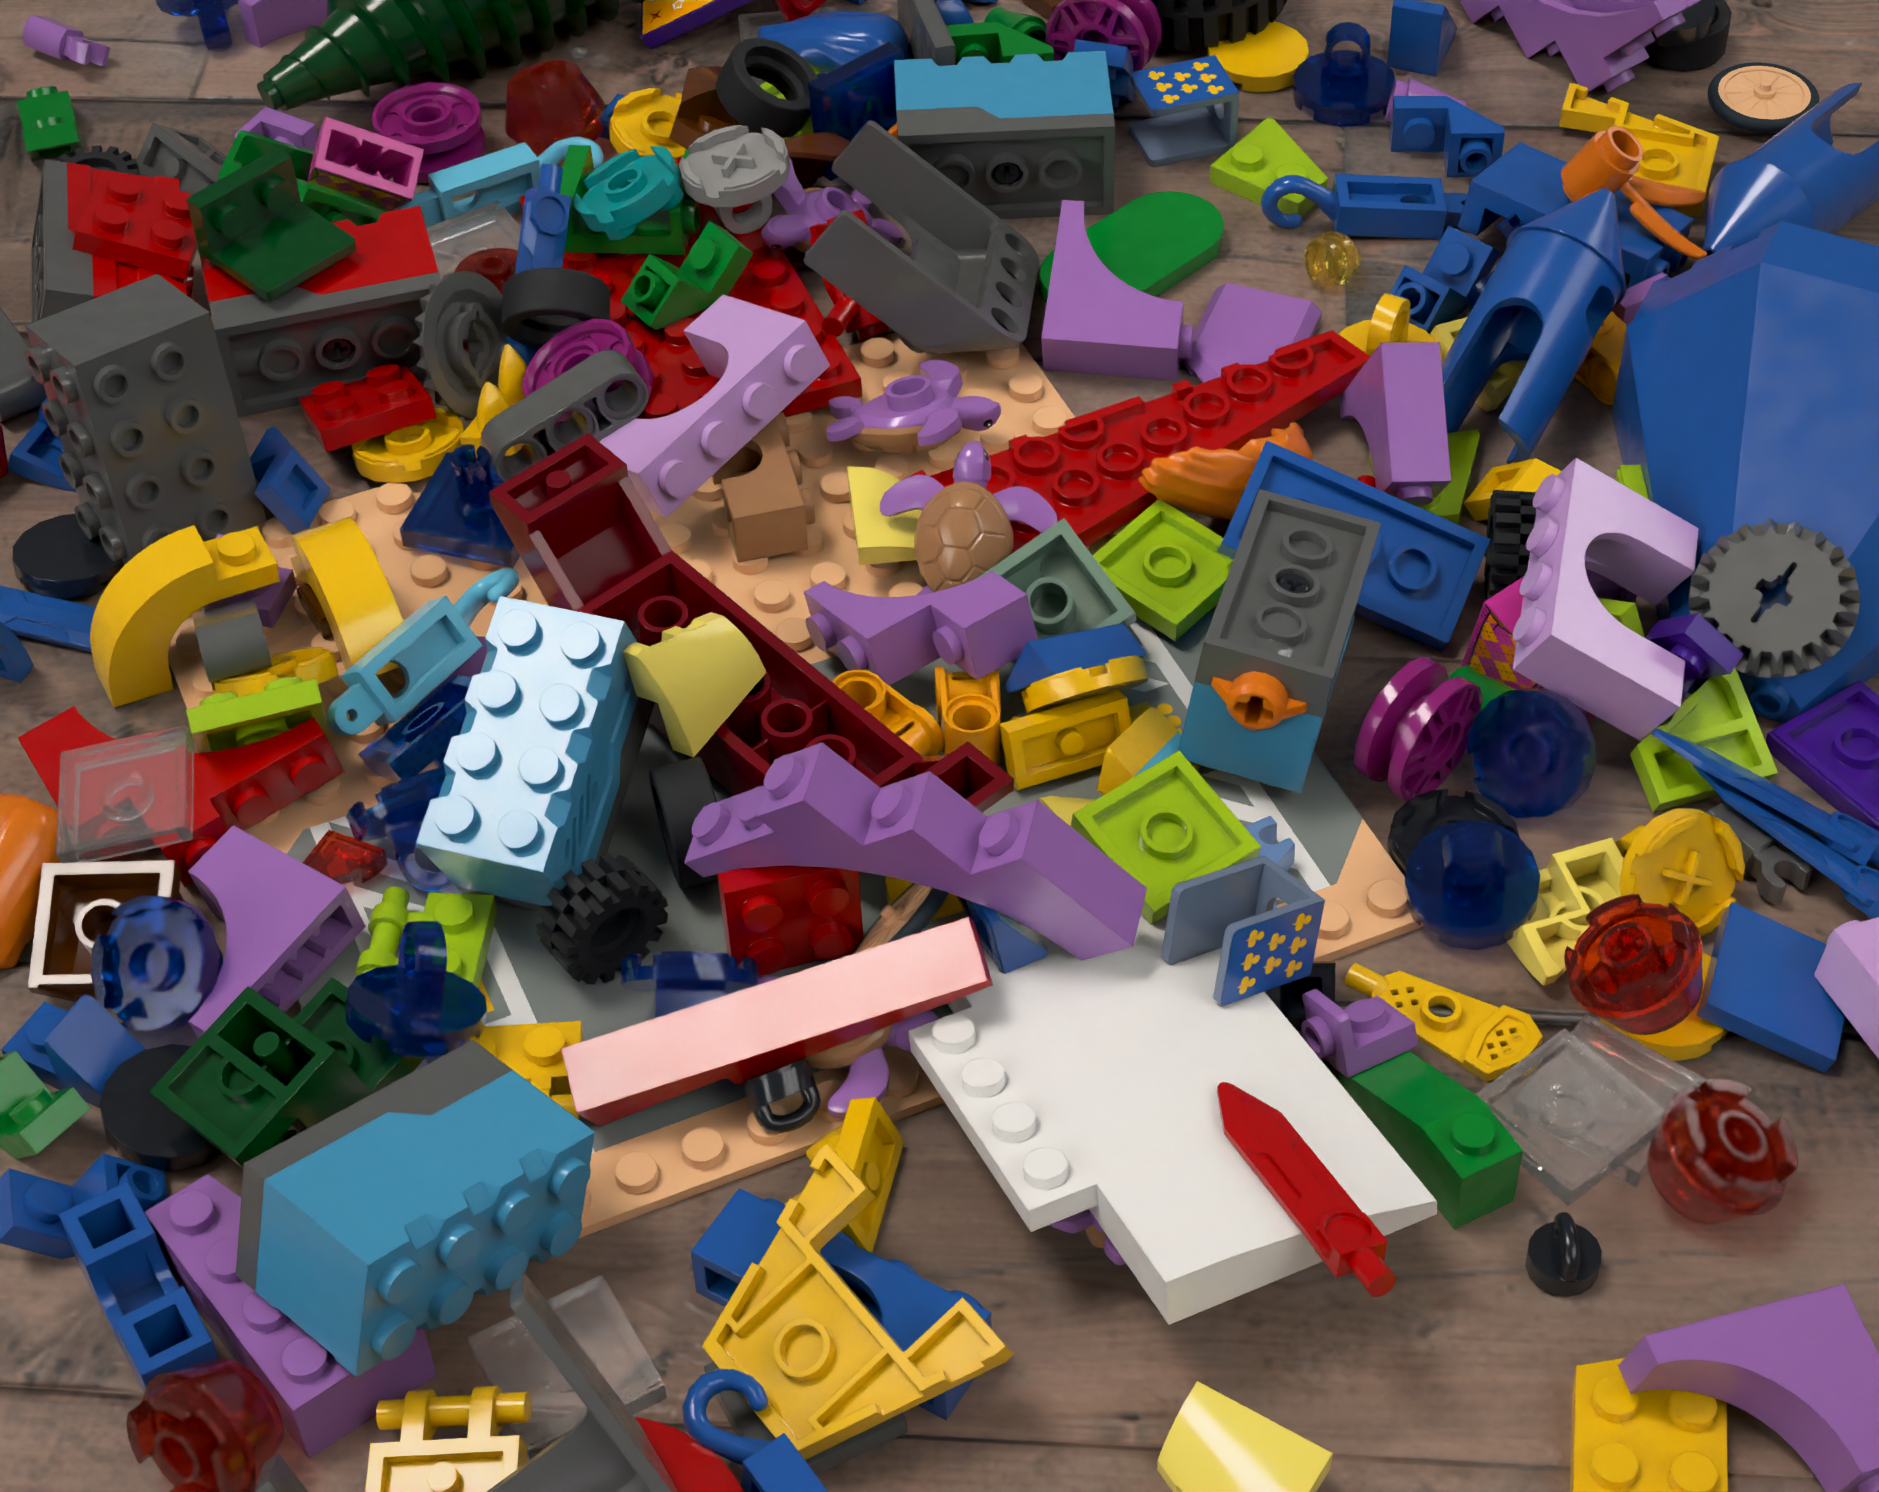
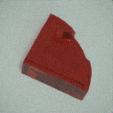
(346, 859)

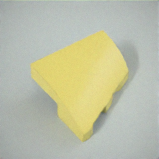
(878, 536)

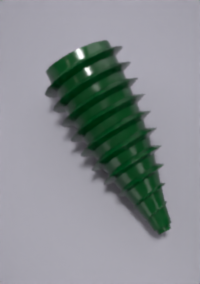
(394, 39)

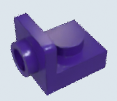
(1699, 644)

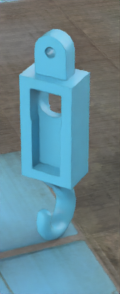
(495, 177)
(425, 648)

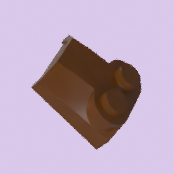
(78, 906)

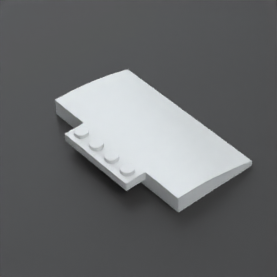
(1104, 1099)

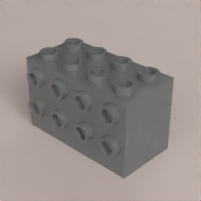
(144, 417)

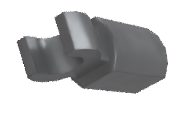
(1763, 857)

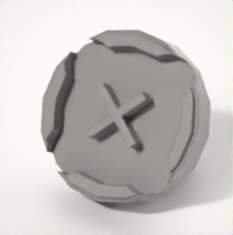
(734, 170)

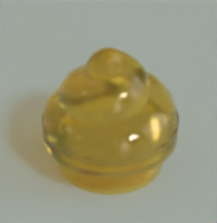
(1331, 258)

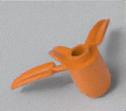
(1610, 163)

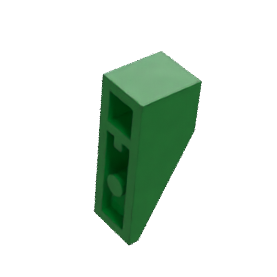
(1441, 1135)

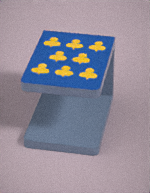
(1186, 111)
(1238, 914)

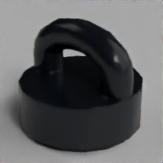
(778, 1085)
(1563, 1257)

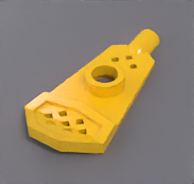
(1475, 1036)

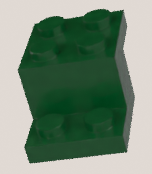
(268, 1071)

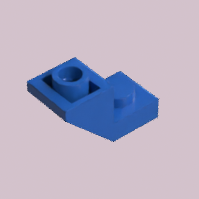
(1445, 126)
(1448, 277)
(287, 482)
(33, 1203)

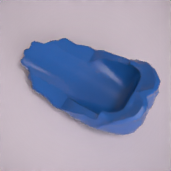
(837, 37)

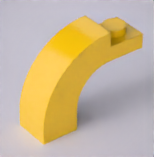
(348, 586)
(158, 594)

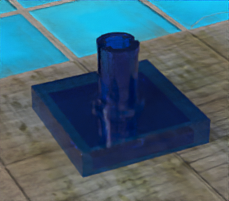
(855, 94)
(457, 514)
(421, 734)

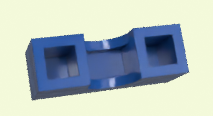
(135, 1286)

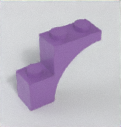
(967, 625)

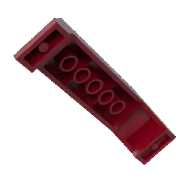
(605, 557)

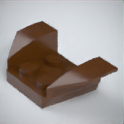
(703, 112)

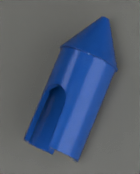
(1794, 181)
(1540, 309)

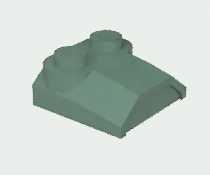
(1064, 584)

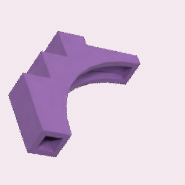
(1594, 36)
(924, 832)

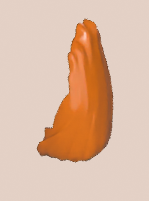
(1214, 479)
(26, 843)

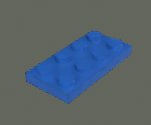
(1419, 559)

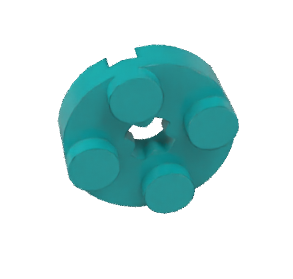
(629, 191)

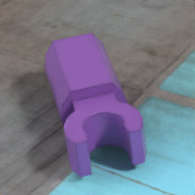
(63, 41)

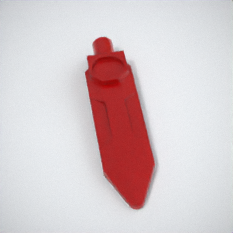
(1305, 1189)

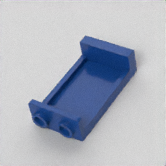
(1532, 186)

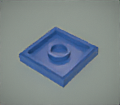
(1767, 988)

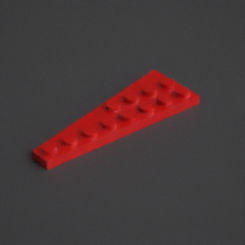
(1096, 458)

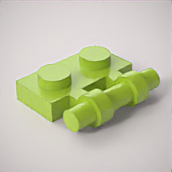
(465, 920)

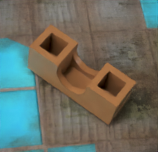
(763, 498)

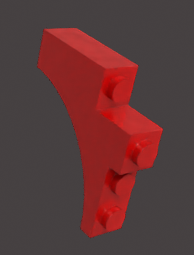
(229, 785)

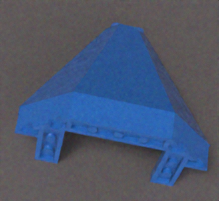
(1760, 402)

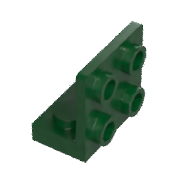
(261, 229)

